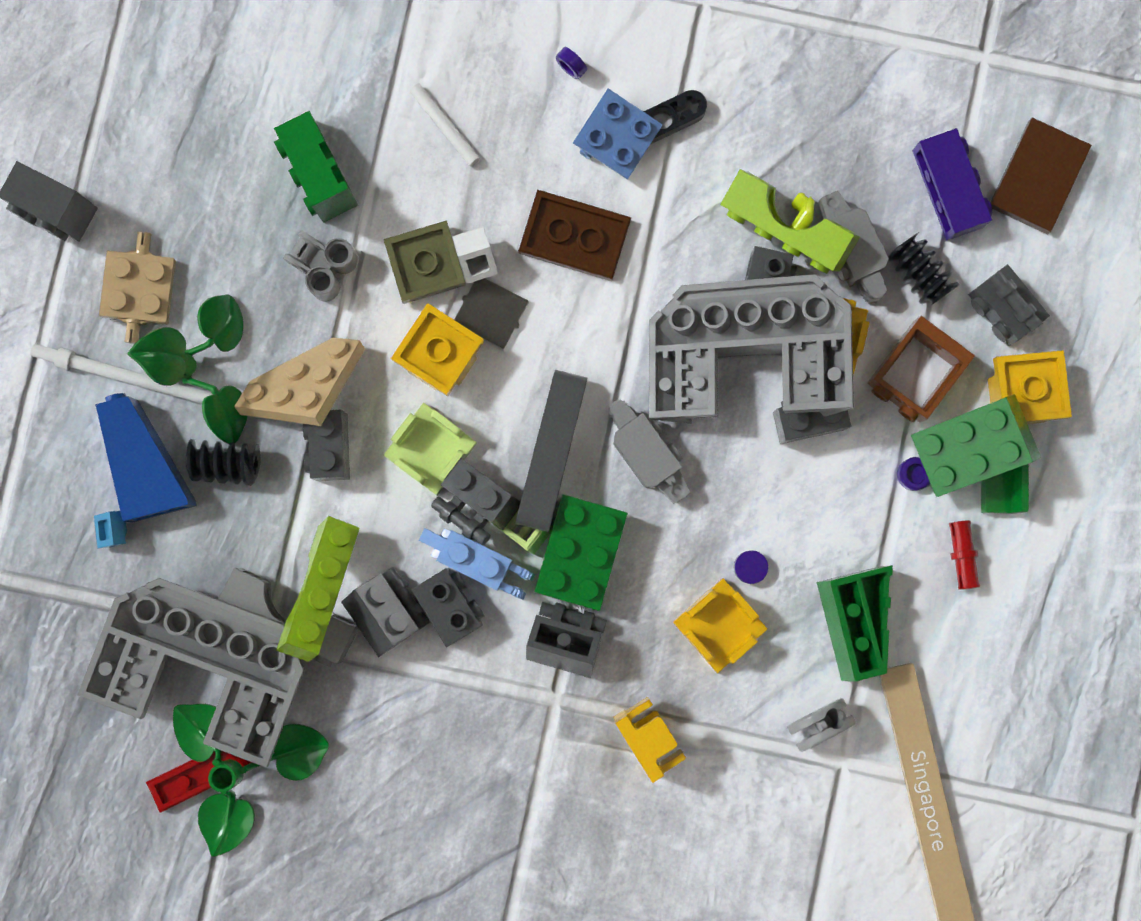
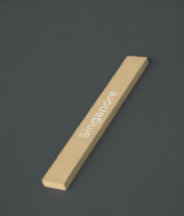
(926, 794)

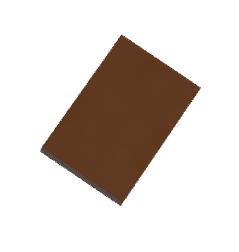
(1040, 175)
(574, 235)

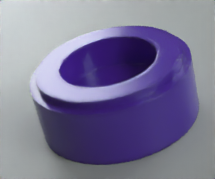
(571, 63)
(912, 474)
(751, 567)

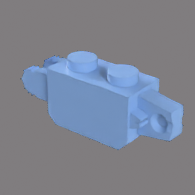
(475, 560)

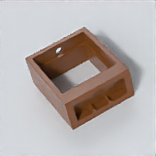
(941, 345)

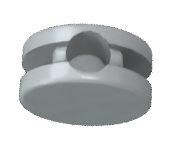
(822, 724)

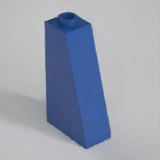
(139, 463)

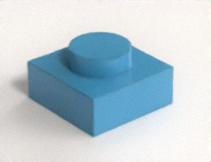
(110, 529)

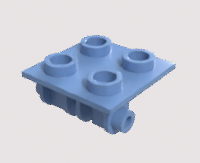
(617, 134)

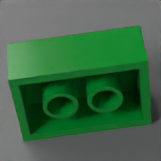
(976, 446)
(581, 552)

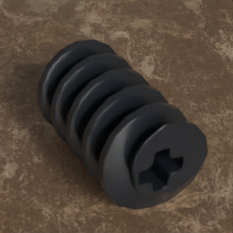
(922, 270)
(222, 464)

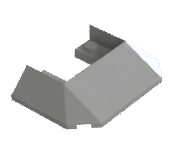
(748, 319)
(209, 634)

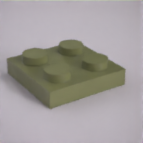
(424, 262)

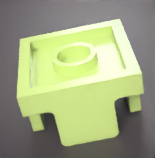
(428, 447)

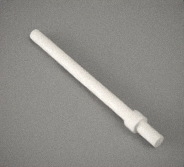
(68, 359)

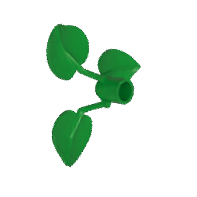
(167, 361)
(222, 818)

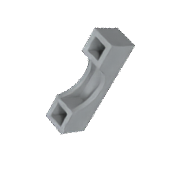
(254, 595)

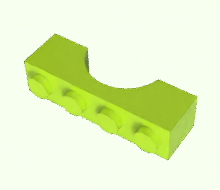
(754, 201)
(314, 606)

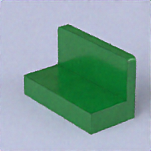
(1006, 492)

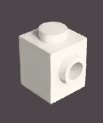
(475, 255)

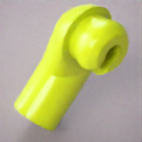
(806, 211)

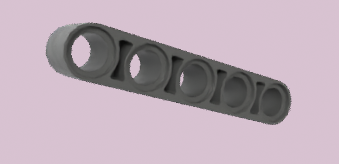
(551, 451)

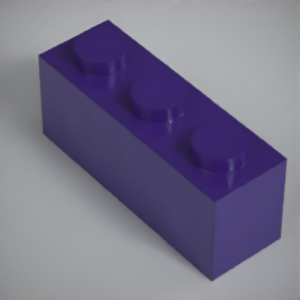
(952, 184)

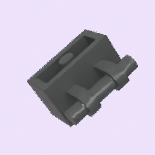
(1008, 306)
(480, 494)
(381, 614)
(564, 644)

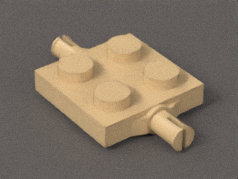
(137, 287)

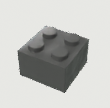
(46, 203)

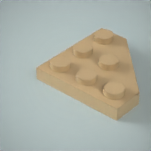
(303, 386)

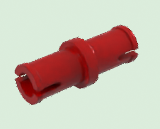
(964, 555)

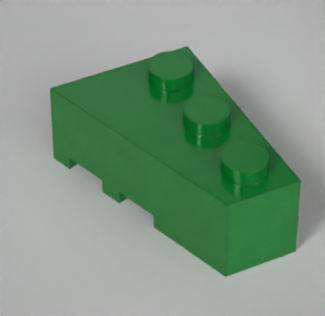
(314, 167)
(857, 621)

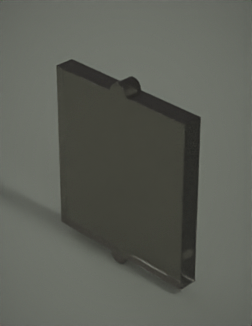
(491, 312)

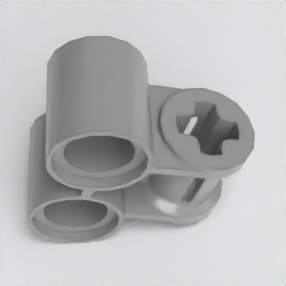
(317, 262)

